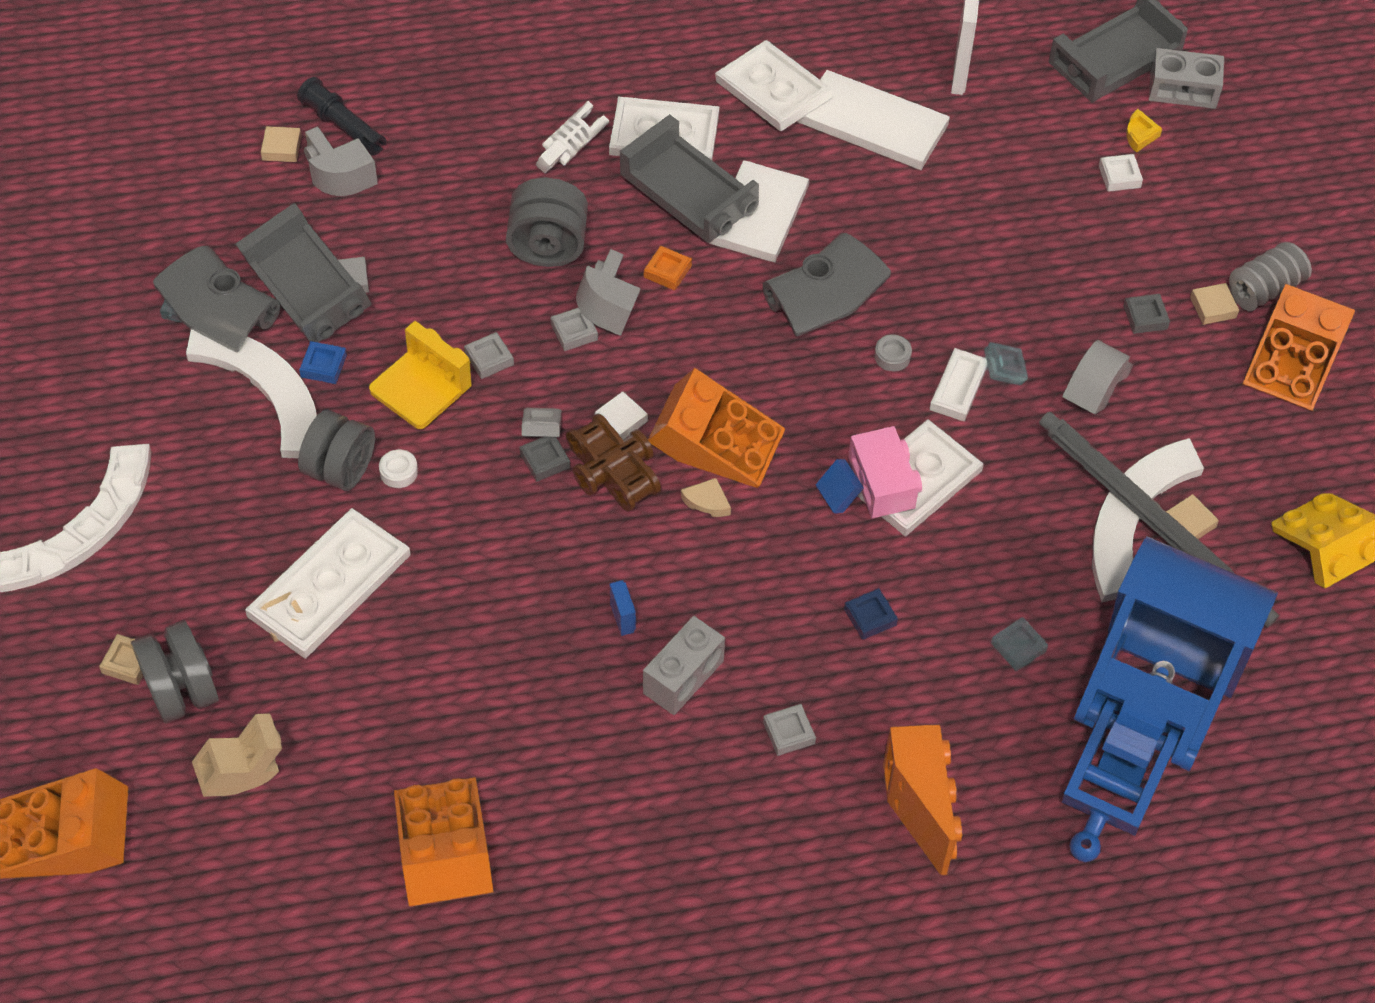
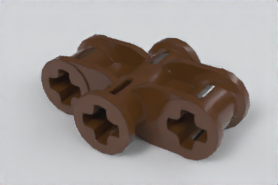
(613, 462)

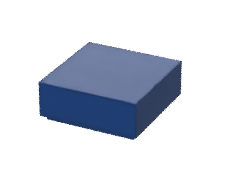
(323, 362)
(839, 486)
(622, 607)

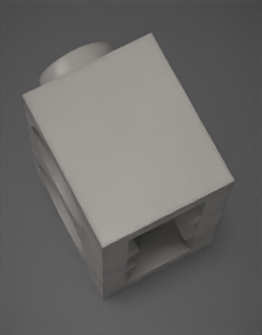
(1186, 78)
(683, 665)

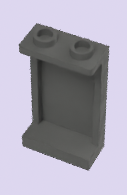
(1117, 49)
(686, 181)
(303, 274)

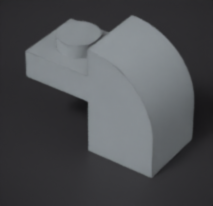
(340, 169)
(605, 298)
(1097, 377)

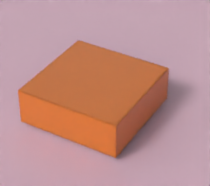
(667, 268)

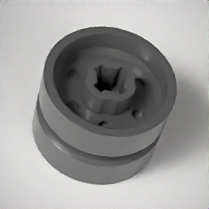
(336, 450)

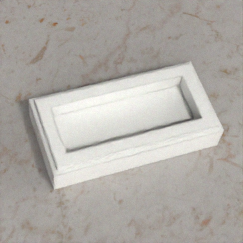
(959, 384)

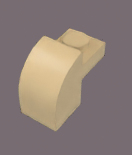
(239, 763)

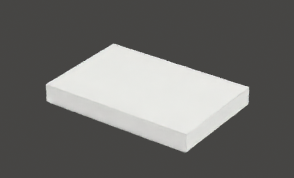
(964, 45)
(773, 85)
(637, 115)
(768, 226)
(943, 471)

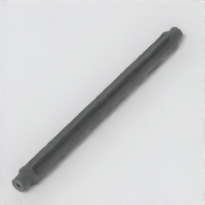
(1131, 494)

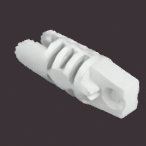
(570, 138)

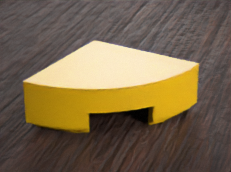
(1141, 131)

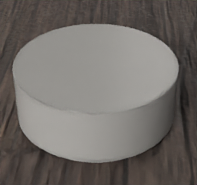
(893, 353)

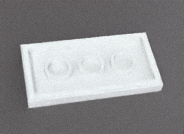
(878, 121)
(329, 582)

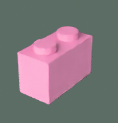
(884, 471)

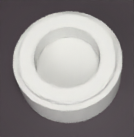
(398, 468)

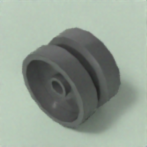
(547, 222)
(178, 670)

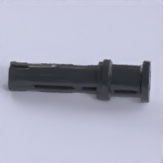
(331, 108)

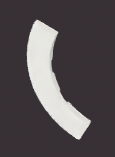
(271, 376)
(1118, 522)
(88, 530)

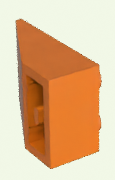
(1298, 347)
(716, 431)
(922, 791)
(64, 827)
(442, 841)

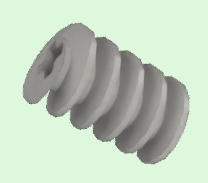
(1267, 275)

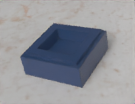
(870, 614)

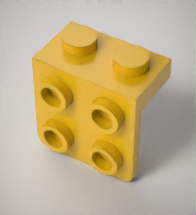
(424, 378)
(1334, 533)

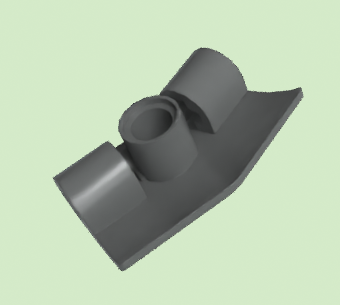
(827, 284)
(214, 299)

